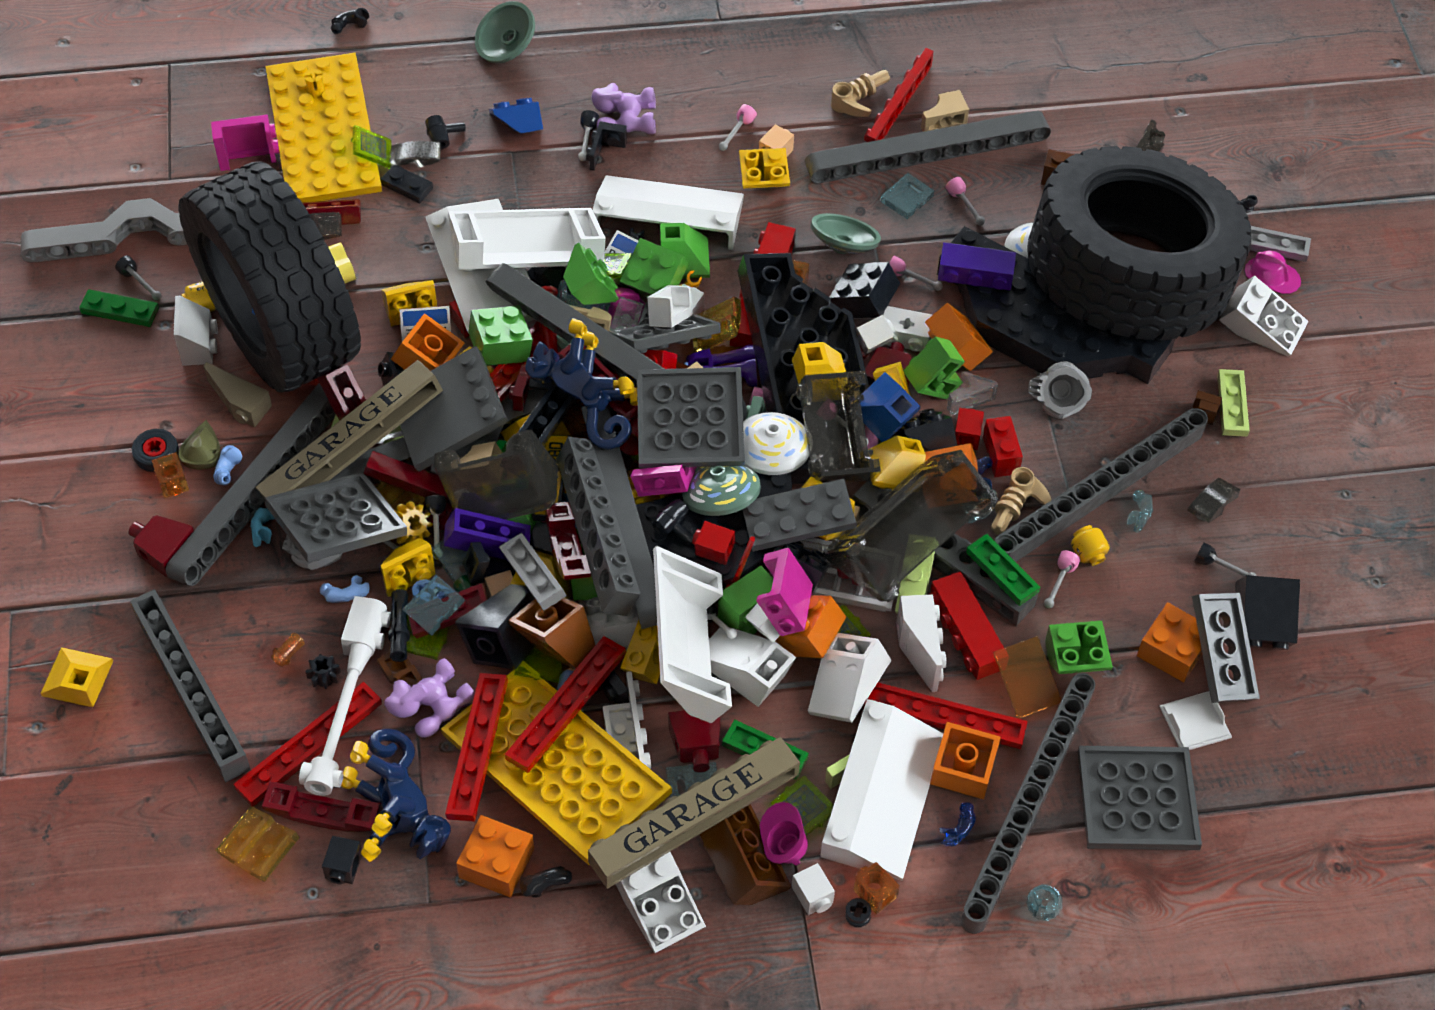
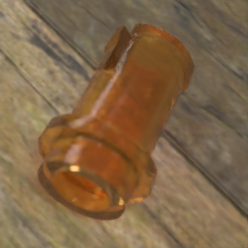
(287, 650)

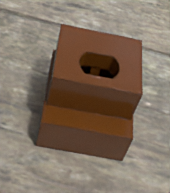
(1208, 403)

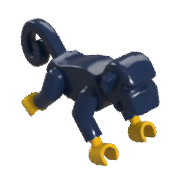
(575, 379)
(400, 797)

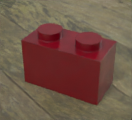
(341, 390)

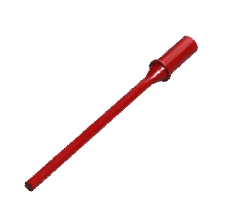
(743, 560)

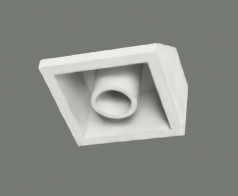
(194, 332)

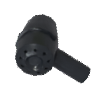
(438, 130)
(669, 520)

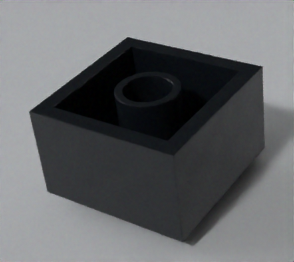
(866, 289)

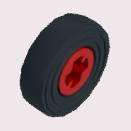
(153, 439)

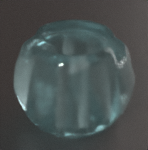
(1040, 911)

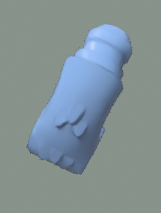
(228, 459)
(338, 595)

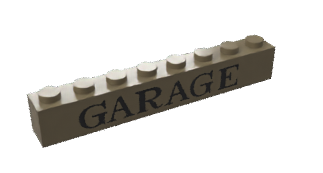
(355, 432)
(692, 812)

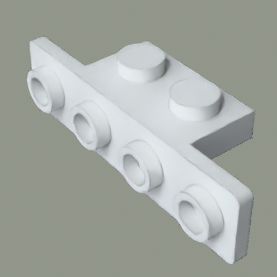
(624, 725)

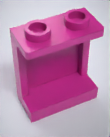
(244, 139)
(662, 480)
(790, 593)

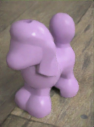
(628, 105)
(431, 692)

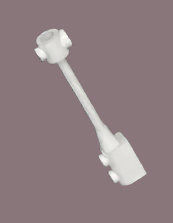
(358, 641)

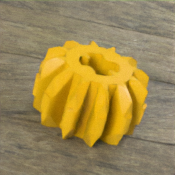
(417, 522)

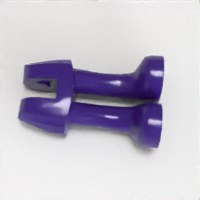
(741, 357)

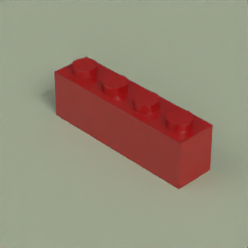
(967, 624)

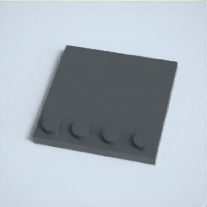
(458, 414)
(690, 417)
(335, 516)
(1138, 798)

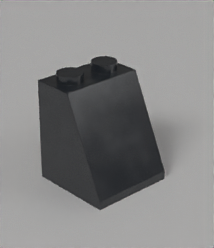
(1270, 610)
(488, 631)

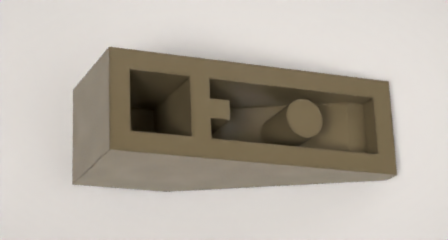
(243, 399)

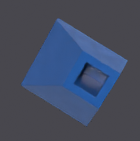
(521, 117)
(886, 407)

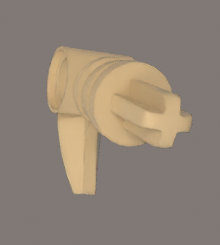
(847, 94)
(1015, 496)

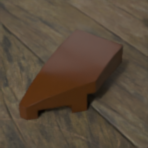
(399, 670)

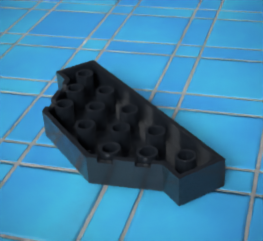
(781, 317)
(1041, 333)

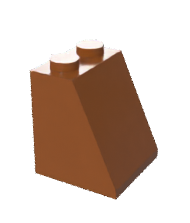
(558, 631)

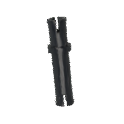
(399, 634)

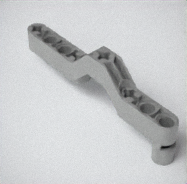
(103, 236)

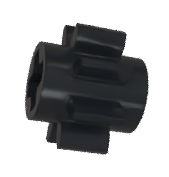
(323, 671)

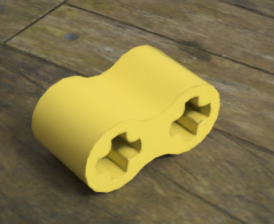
(342, 262)

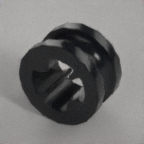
(860, 921)

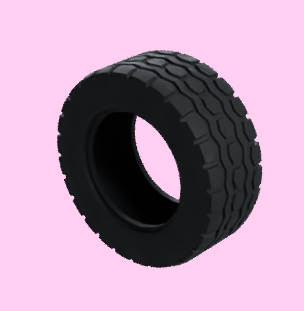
(268, 255)
(1131, 286)

